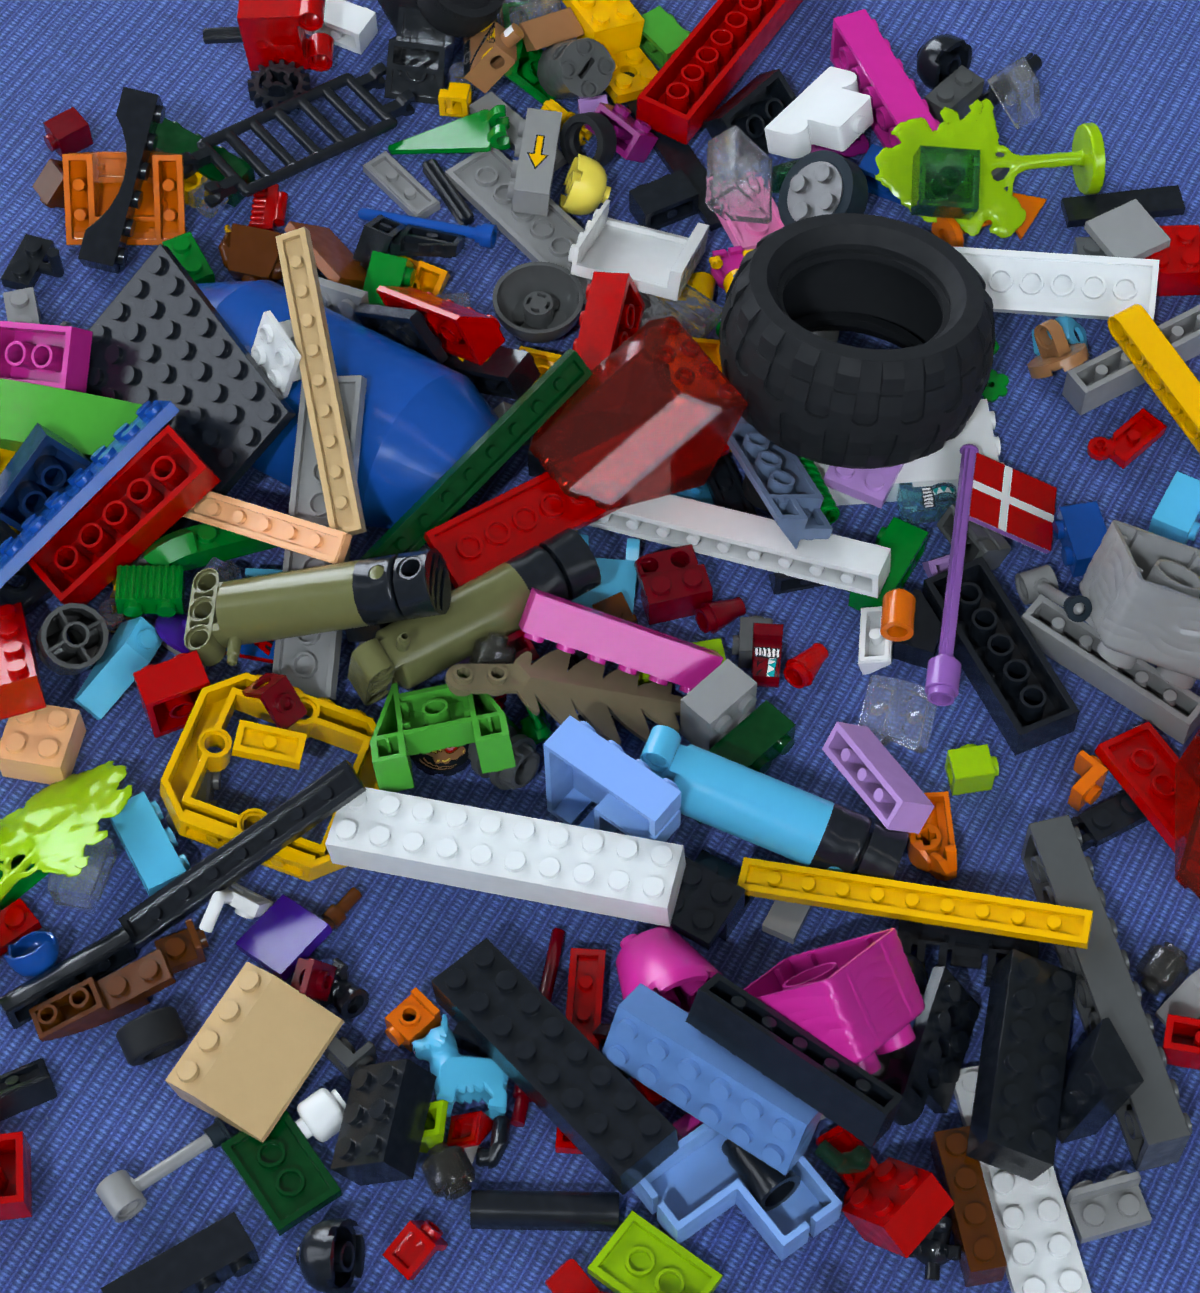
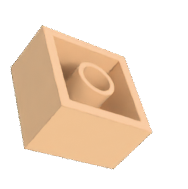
(42, 744)

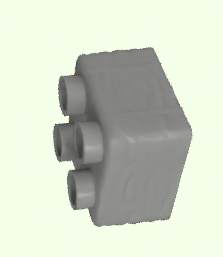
(1146, 602)

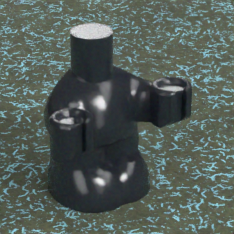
(344, 995)
(936, 1249)

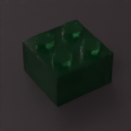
(945, 182)

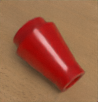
(804, 667)

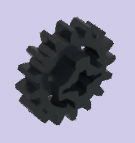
(278, 83)

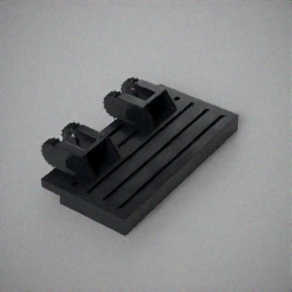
(965, 945)

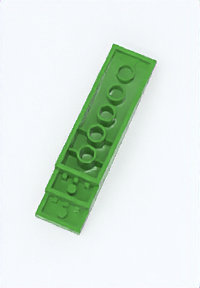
(75, 416)

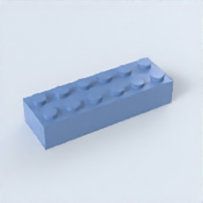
(708, 1081)

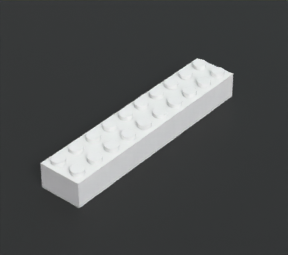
(509, 855)

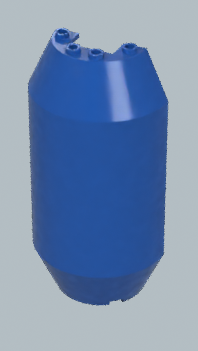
(415, 408)

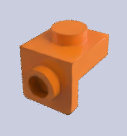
(1090, 784)

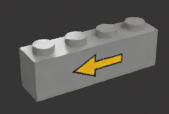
(536, 161)

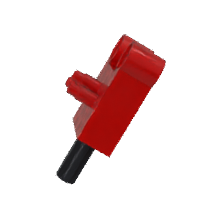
(277, 32)

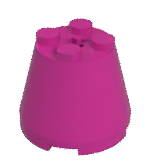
(664, 965)

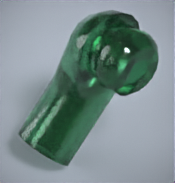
(846, 1162)

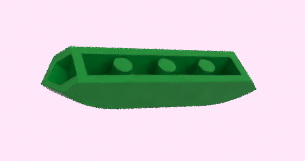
(197, 545)

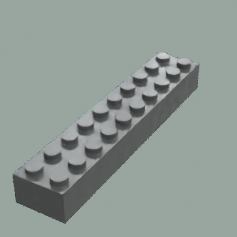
(1103, 989)

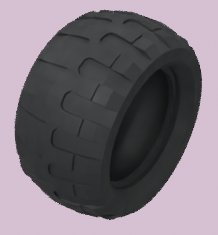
(846, 400)

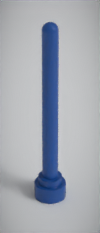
(483, 234)

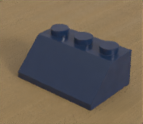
(35, 474)

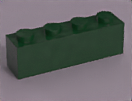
(176, 139)
(758, 739)

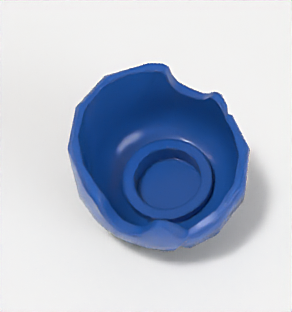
(33, 953)

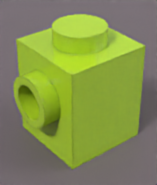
(970, 769)

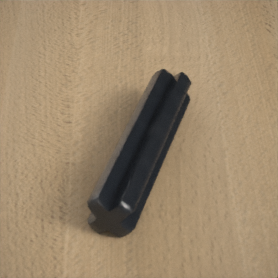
(448, 192)

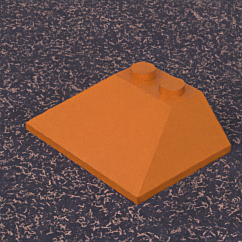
(95, 180)

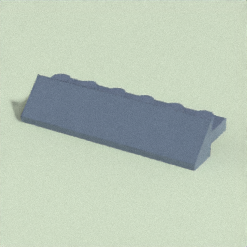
(781, 484)

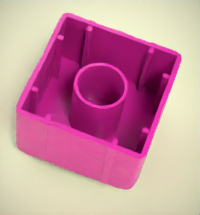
(848, 996)

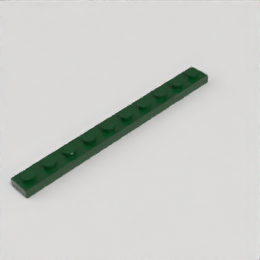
(485, 456)

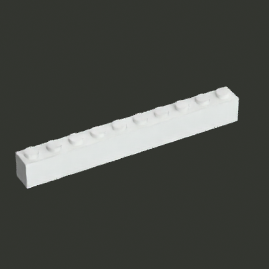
(753, 542)

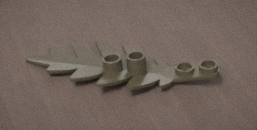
(577, 689)

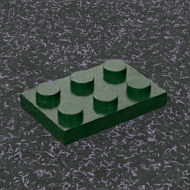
(282, 1174)

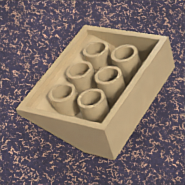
(254, 1052)

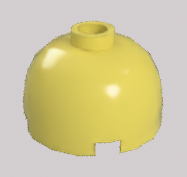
(584, 186)

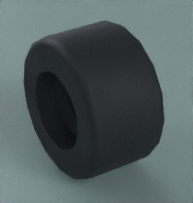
(151, 1035)

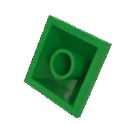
(524, 73)

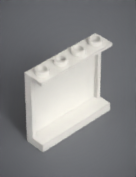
(654, 258)

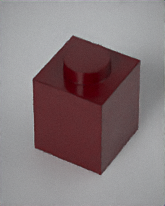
(67, 132)

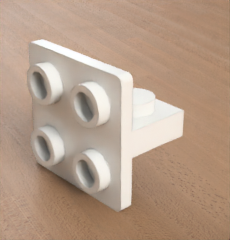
(277, 353)

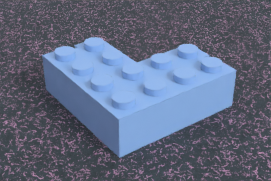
(627, 793)
(701, 1185)

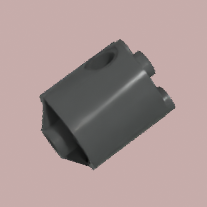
(575, 69)
(86, 631)

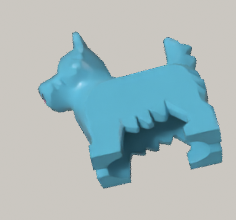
(461, 1076)

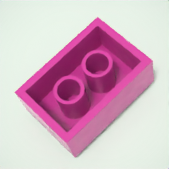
(45, 354)

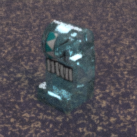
(924, 503)

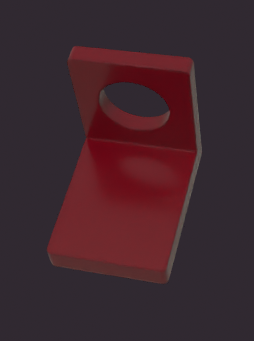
(278, 698)
(316, 980)

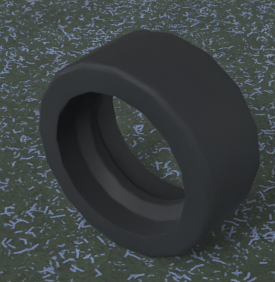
(604, 134)

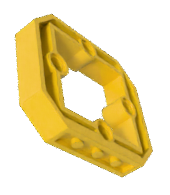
(207, 729)

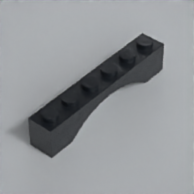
(106, 239)

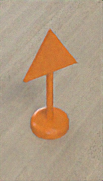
(951, 232)

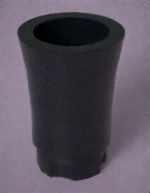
(764, 1183)

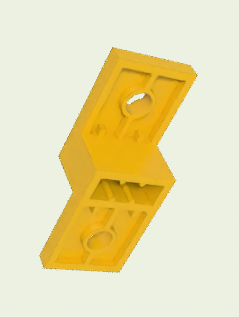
(620, 30)

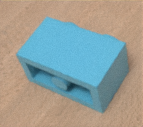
(1178, 510)

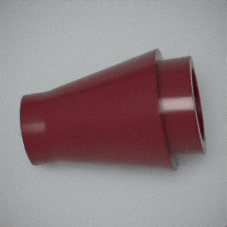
(718, 614)

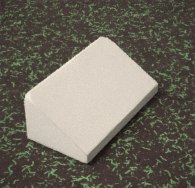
(874, 649)

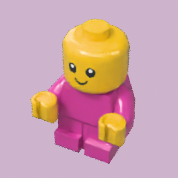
(726, 264)

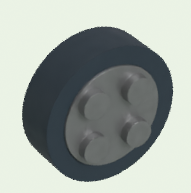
(822, 186)

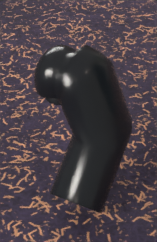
(498, 1143)

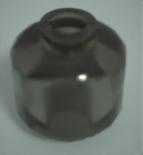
(492, 650)
(1162, 969)
(448, 1171)

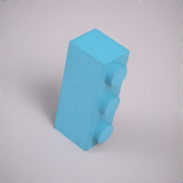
(148, 843)

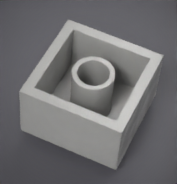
(717, 705)

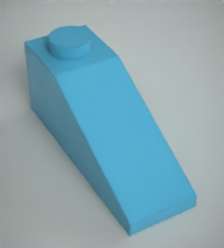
(126, 653)

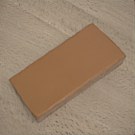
(550, 29)

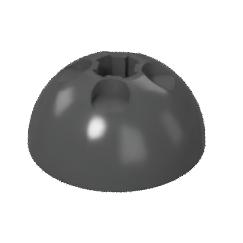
(538, 301)

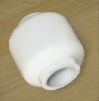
(321, 1114)

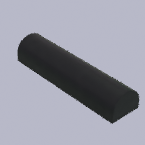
(92, 961)
(544, 1210)

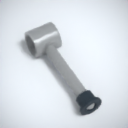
(1044, 581)
(124, 1194)

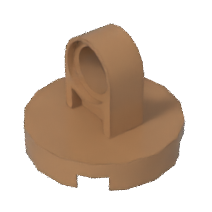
(1055, 353)

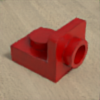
(415, 1247)

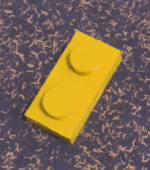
(269, 744)

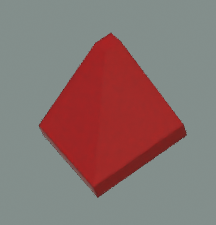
(469, 1129)

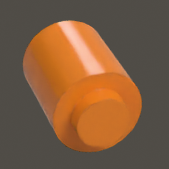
(898, 615)

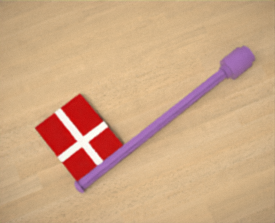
(1001, 502)

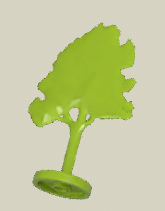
(980, 133)
(60, 824)

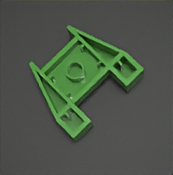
(434, 721)

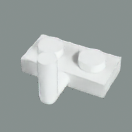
(246, 904)

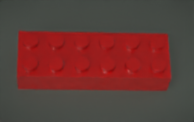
(124, 518)

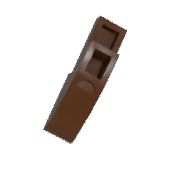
(103, 1000)

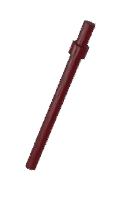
(546, 988)

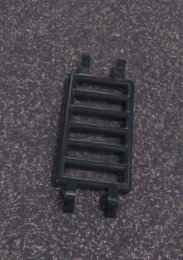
(234, 183)

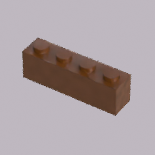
(972, 1213)

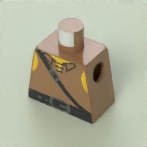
(491, 54)

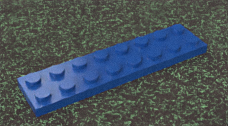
(83, 486)

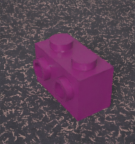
(632, 135)

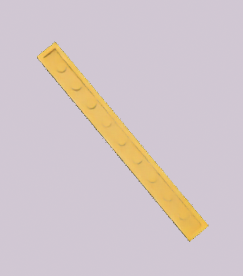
(916, 902)

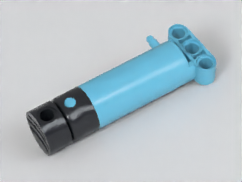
(772, 811)

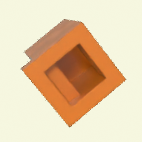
(405, 1032)

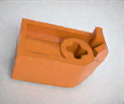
(935, 846)

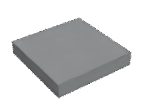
(1127, 232)

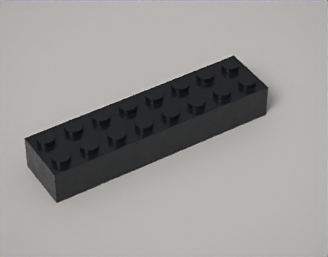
(556, 1066)

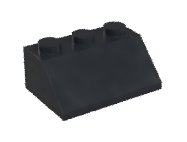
(753, 107)
(1096, 1083)

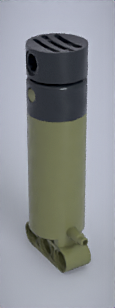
(312, 601)
(492, 602)

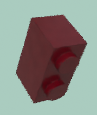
(675, 593)

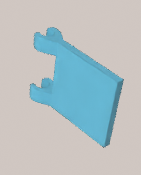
(615, 577)

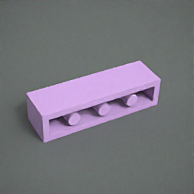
(878, 778)

